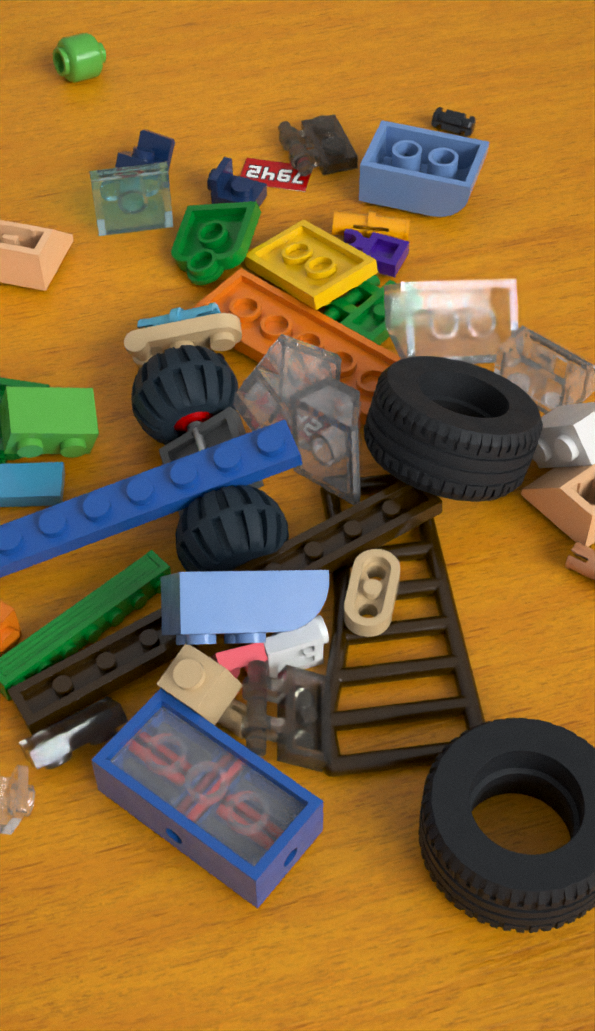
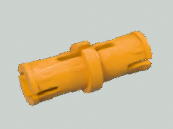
(396, 227)

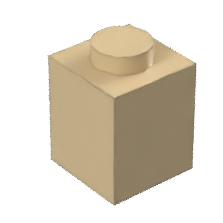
(200, 683)

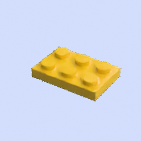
(311, 264)

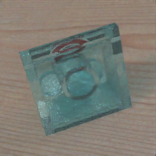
(132, 198)

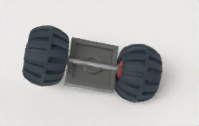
(188, 406)

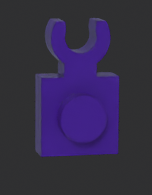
(387, 250)

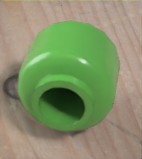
(79, 57)

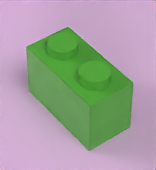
(48, 421)

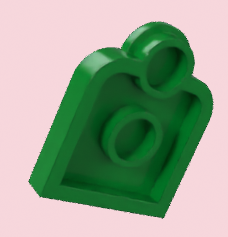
(214, 239)

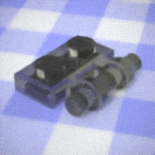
(327, 144)
(302, 715)

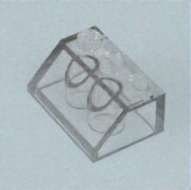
(451, 318)

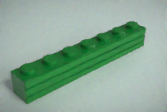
(84, 621)

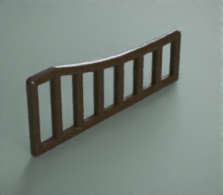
(447, 623)

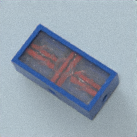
(209, 796)

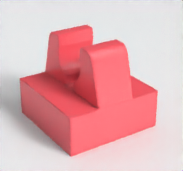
(240, 657)

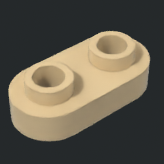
(371, 595)

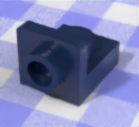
(151, 149)
(231, 188)

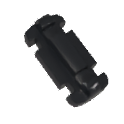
(453, 122)

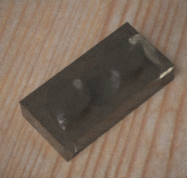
(89, 725)

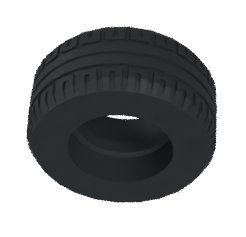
(452, 428)
(474, 871)

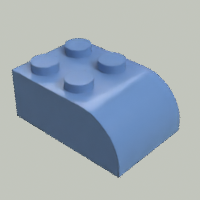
(420, 169)
(239, 604)

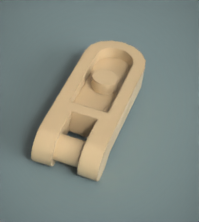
(211, 331)

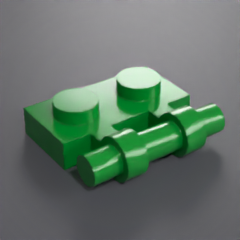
(369, 316)

